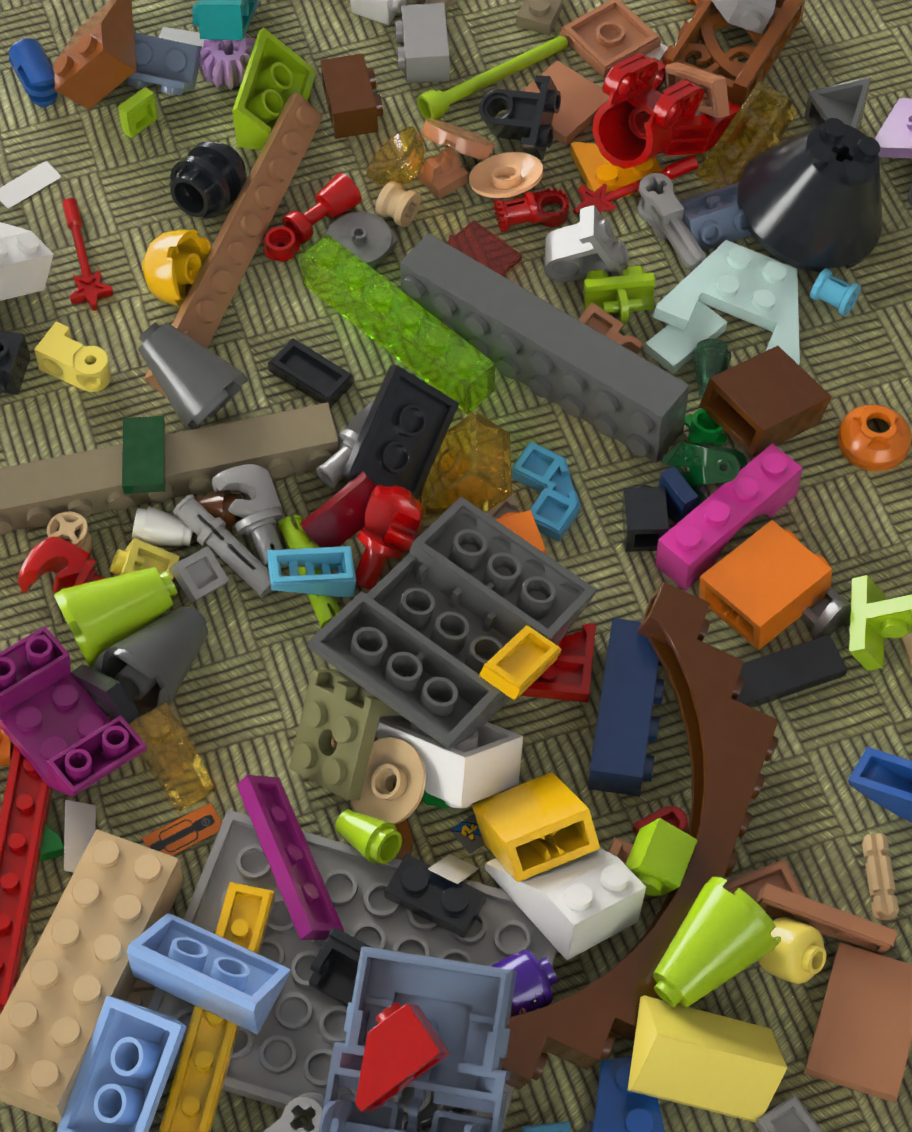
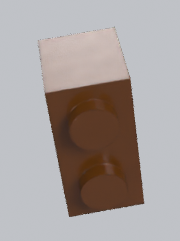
(350, 95)

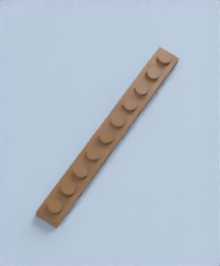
(246, 224)

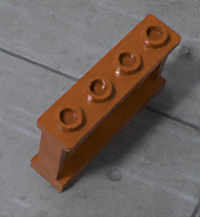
(739, 76)

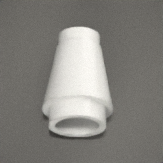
(160, 528)

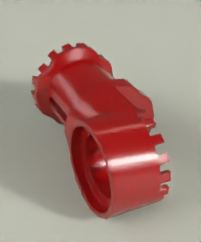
(529, 209)

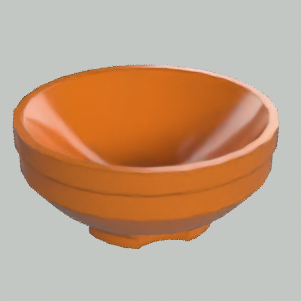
(871, 449)

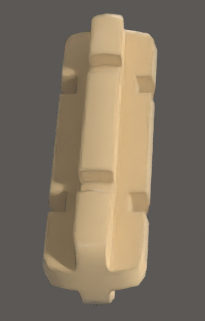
(880, 877)

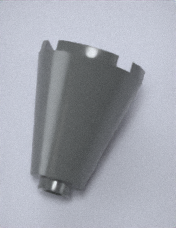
(189, 373)
(156, 657)

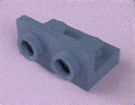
(165, 63)
(715, 217)

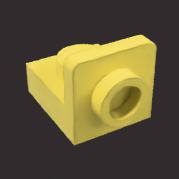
(142, 556)

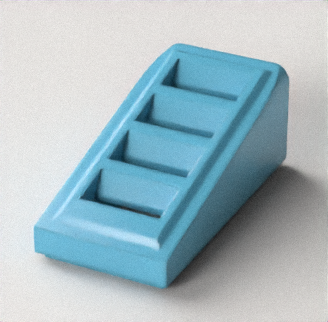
(323, 558)

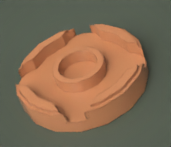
(458, 138)

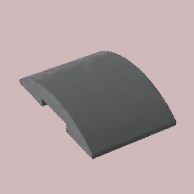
(445, 615)

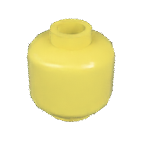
(798, 954)

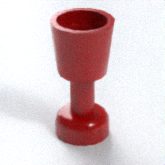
(331, 201)

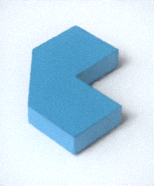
(549, 475)

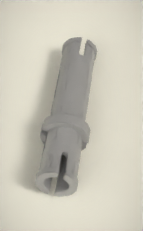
(213, 533)

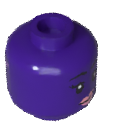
(532, 981)

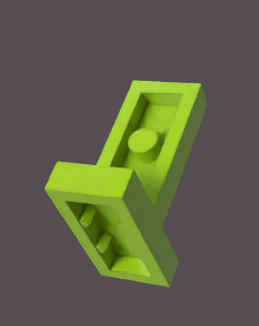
(874, 620)

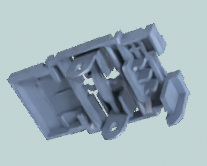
(469, 1012)

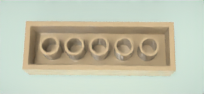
(76, 964)

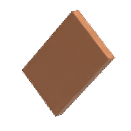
(864, 1024)

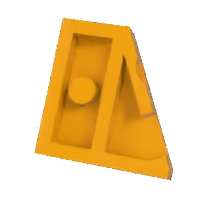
(598, 171)

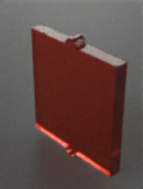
(485, 248)

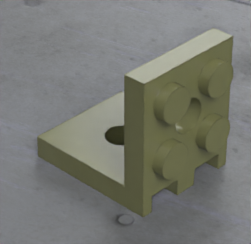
(350, 714)

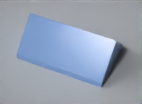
(207, 971)
(123, 1070)

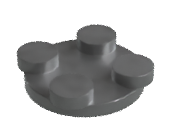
(364, 236)

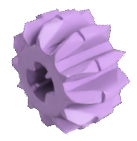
(225, 61)

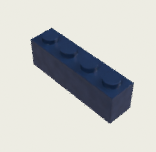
(625, 713)

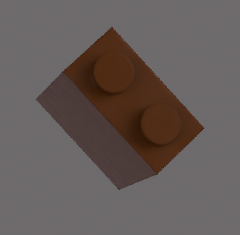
(765, 400)

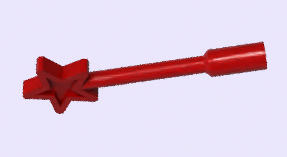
(603, 200)
(88, 286)

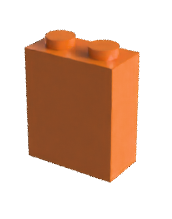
(765, 584)

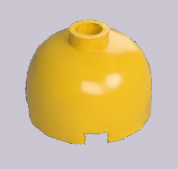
(174, 263)

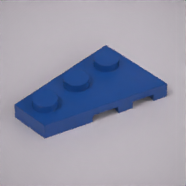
(622, 1109)

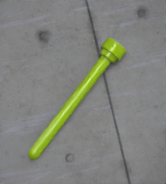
(435, 103)

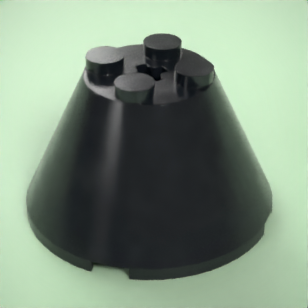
(816, 197)

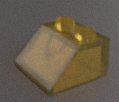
(470, 465)

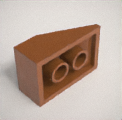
(98, 55)

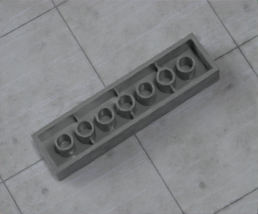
(548, 349)

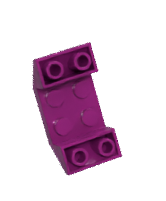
(56, 719)

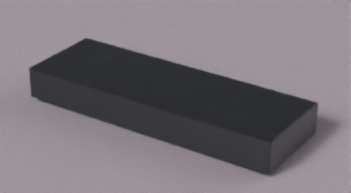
(790, 671)

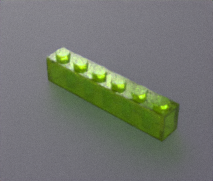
(398, 323)

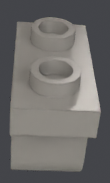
(584, 248)

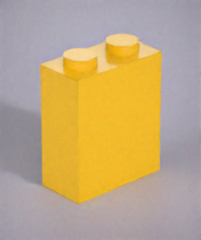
(535, 826)

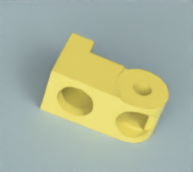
(72, 361)

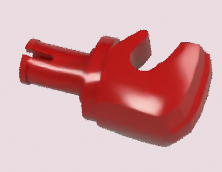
(389, 530)
(59, 556)

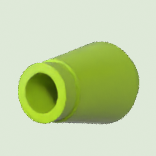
(371, 837)

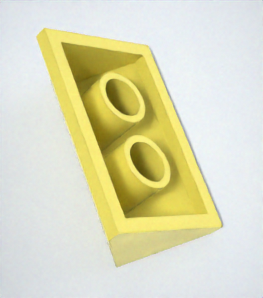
(704, 1060)

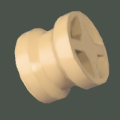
(398, 203)
(71, 526)

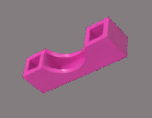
(701, 536)

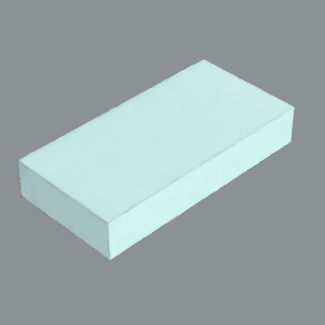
(675, 346)

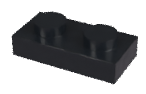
(434, 896)

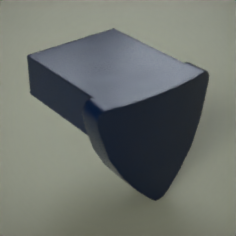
(679, 494)

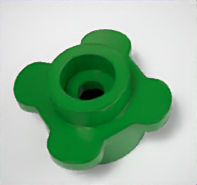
(704, 429)

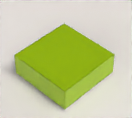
(138, 112)

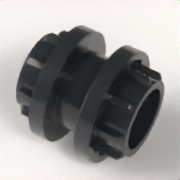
(207, 179)

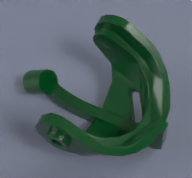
(706, 464)

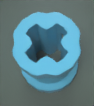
(835, 292)

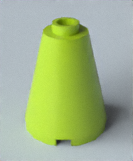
(114, 608)
(713, 944)

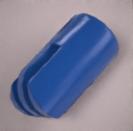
(34, 71)

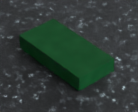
(143, 455)

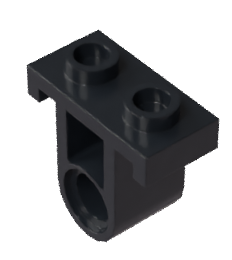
(527, 115)

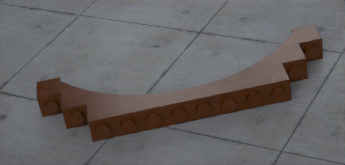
(726, 759)

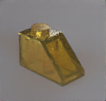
(172, 757)

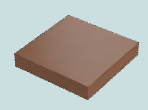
(609, 36)
(578, 101)

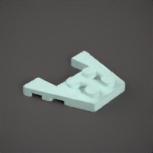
(744, 287)

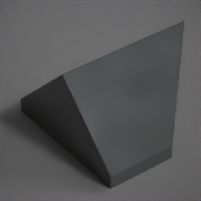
(838, 101)

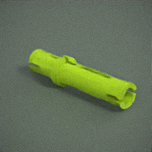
(296, 538)

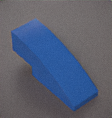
(885, 781)

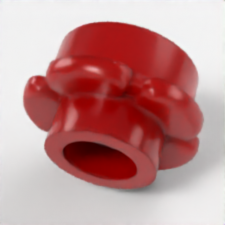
(280, 244)

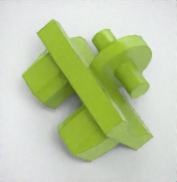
(620, 293)

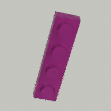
(289, 857)

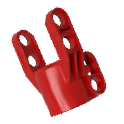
(645, 123)

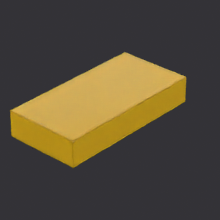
(520, 662)

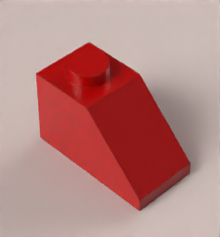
(397, 1054)

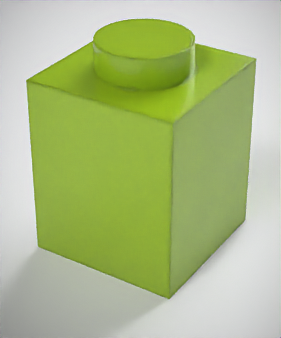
(660, 856)

